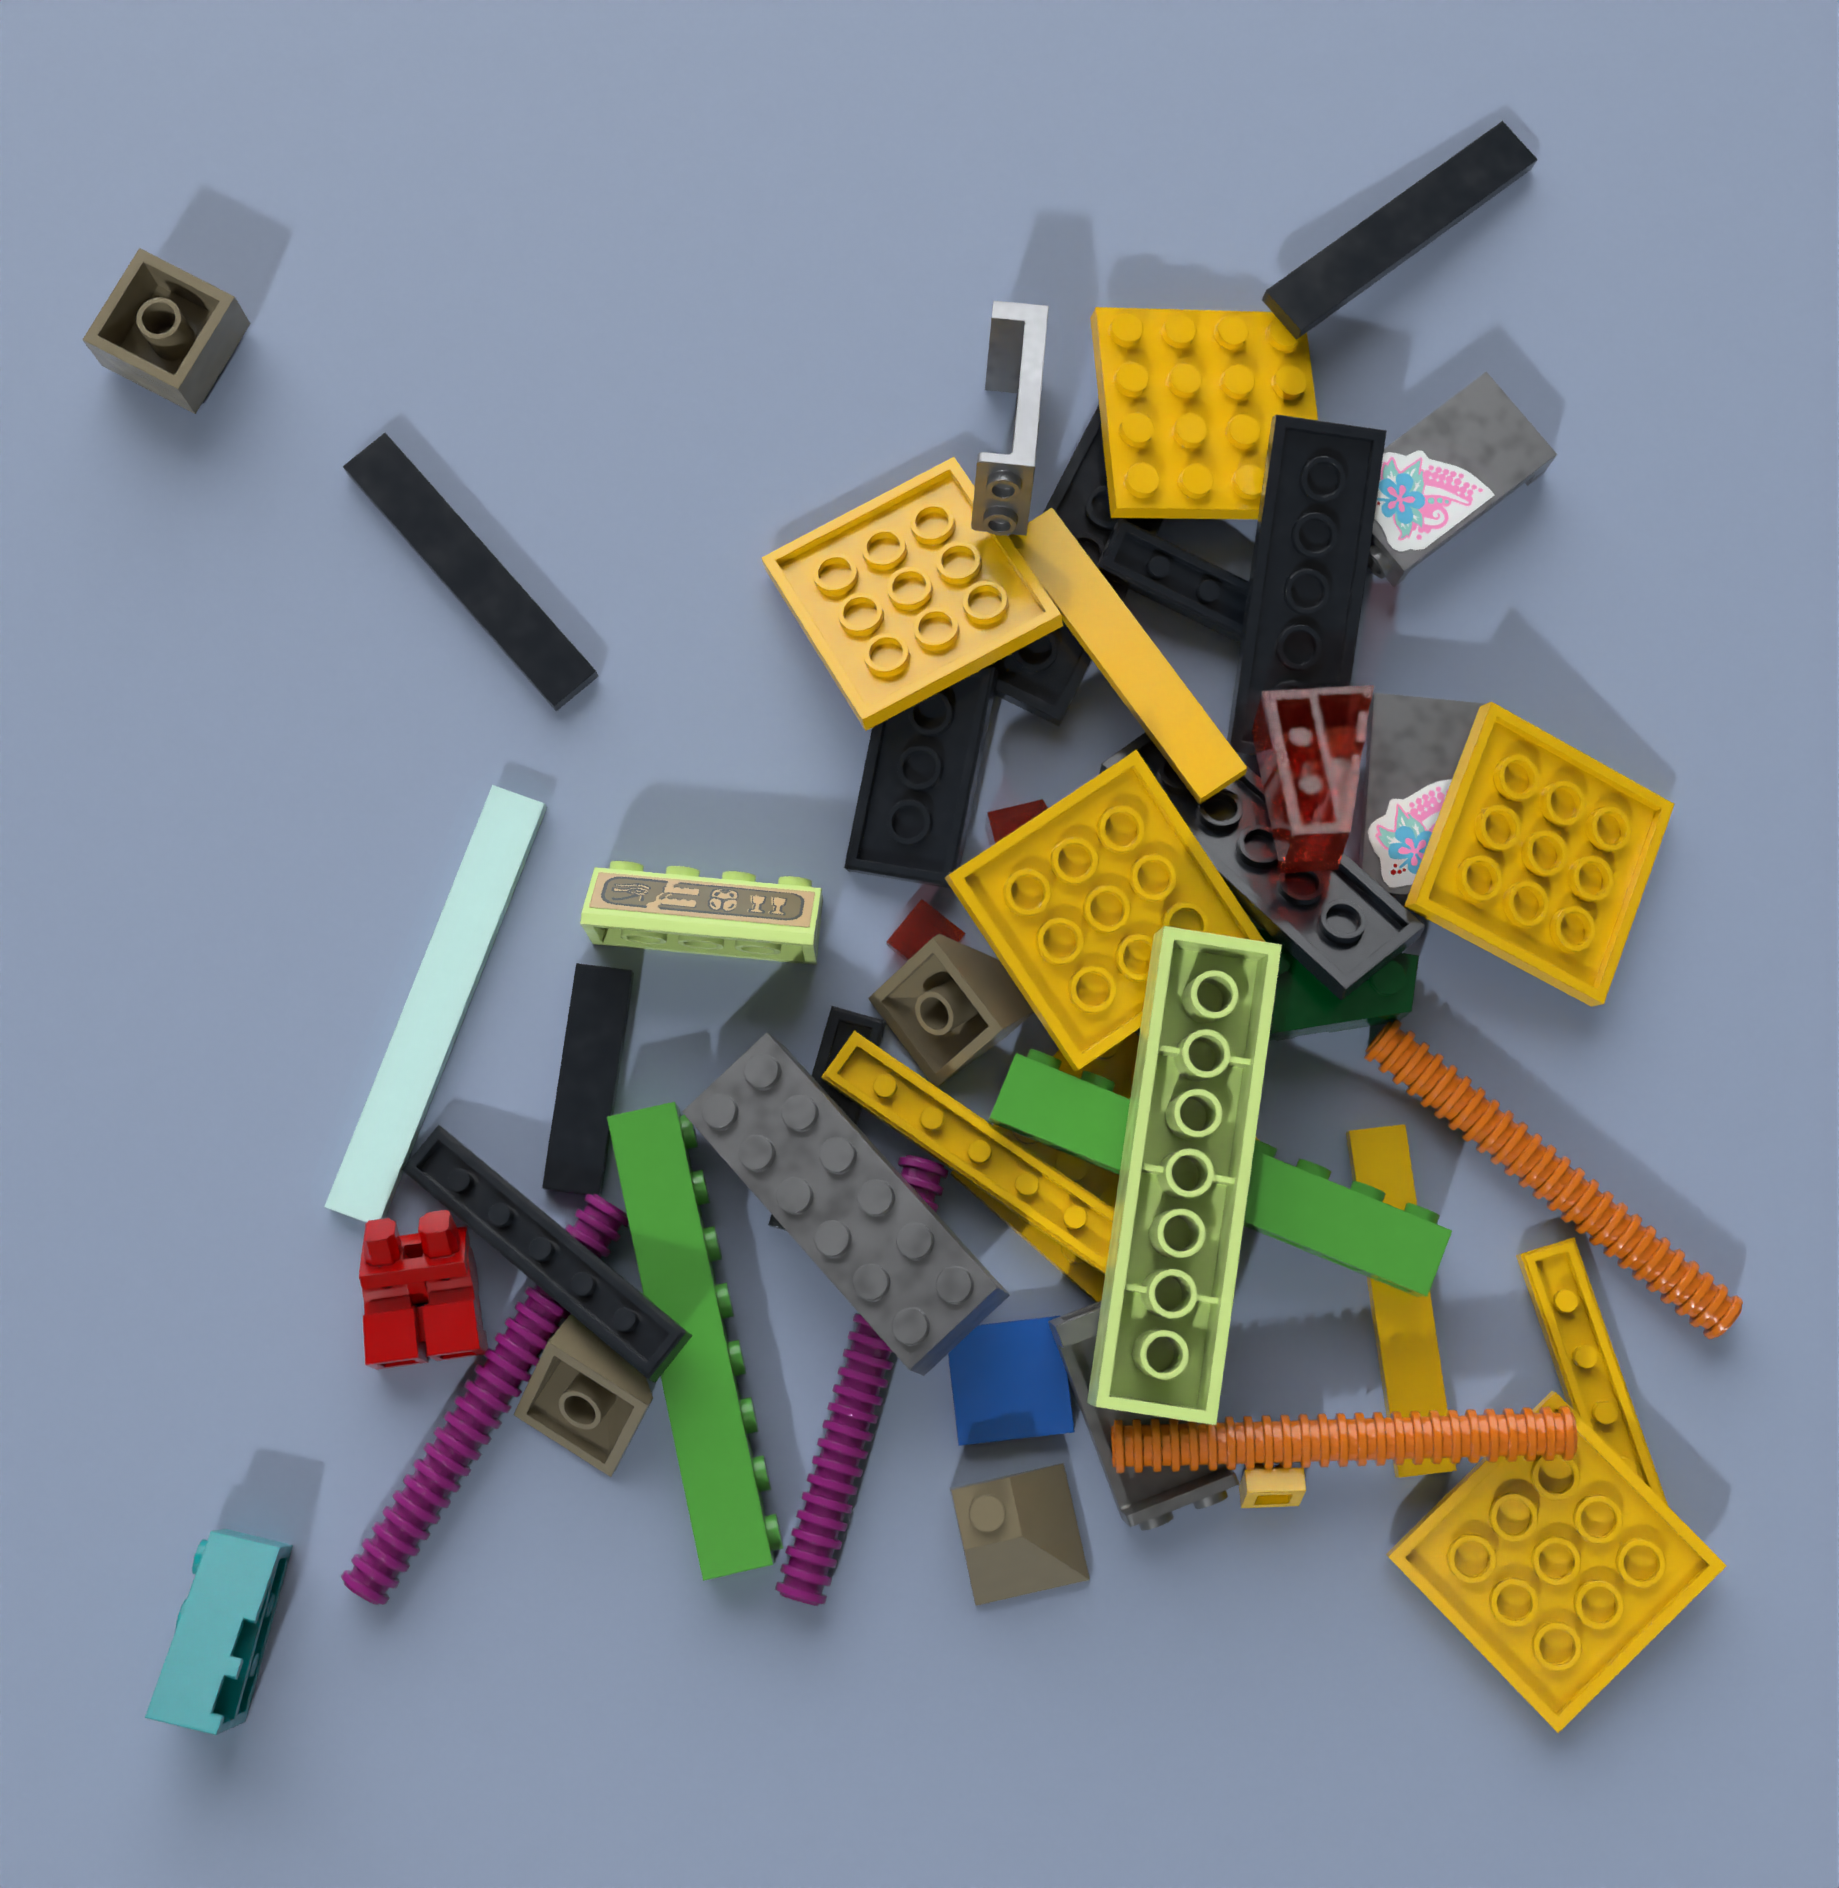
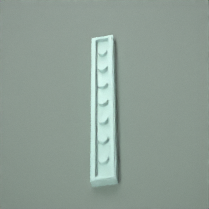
(436, 1006)

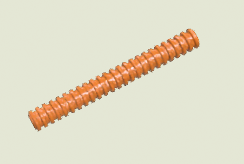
(1555, 1180)
(1346, 1439)

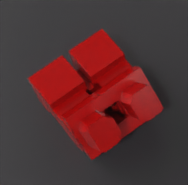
(415, 1270)

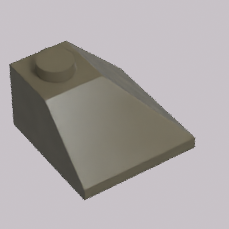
(950, 1006)
(585, 1396)
(1019, 1534)

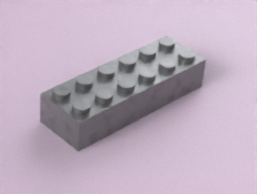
(845, 1205)

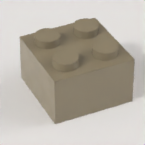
(167, 330)

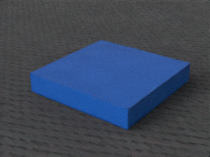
(1009, 1383)

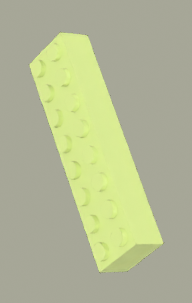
(1184, 1175)

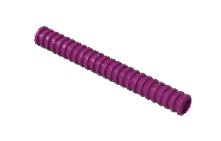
(471, 1421)
(845, 1436)

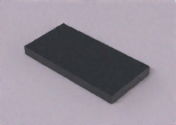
(922, 785)

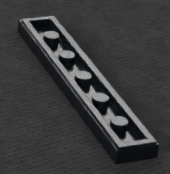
(1398, 230)
(470, 571)
(547, 1254)

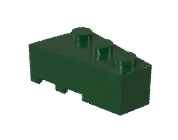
(1309, 1007)

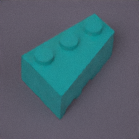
(221, 1633)

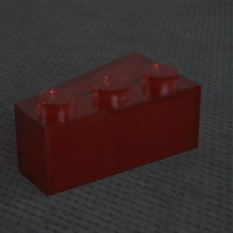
(1309, 770)

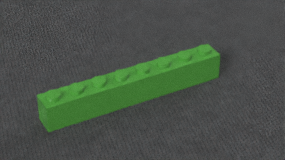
(1282, 1200)
(701, 1382)

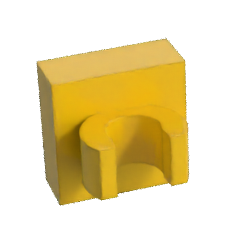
(1272, 1487)

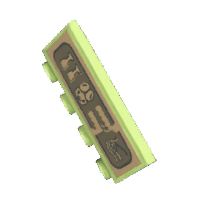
(703, 913)

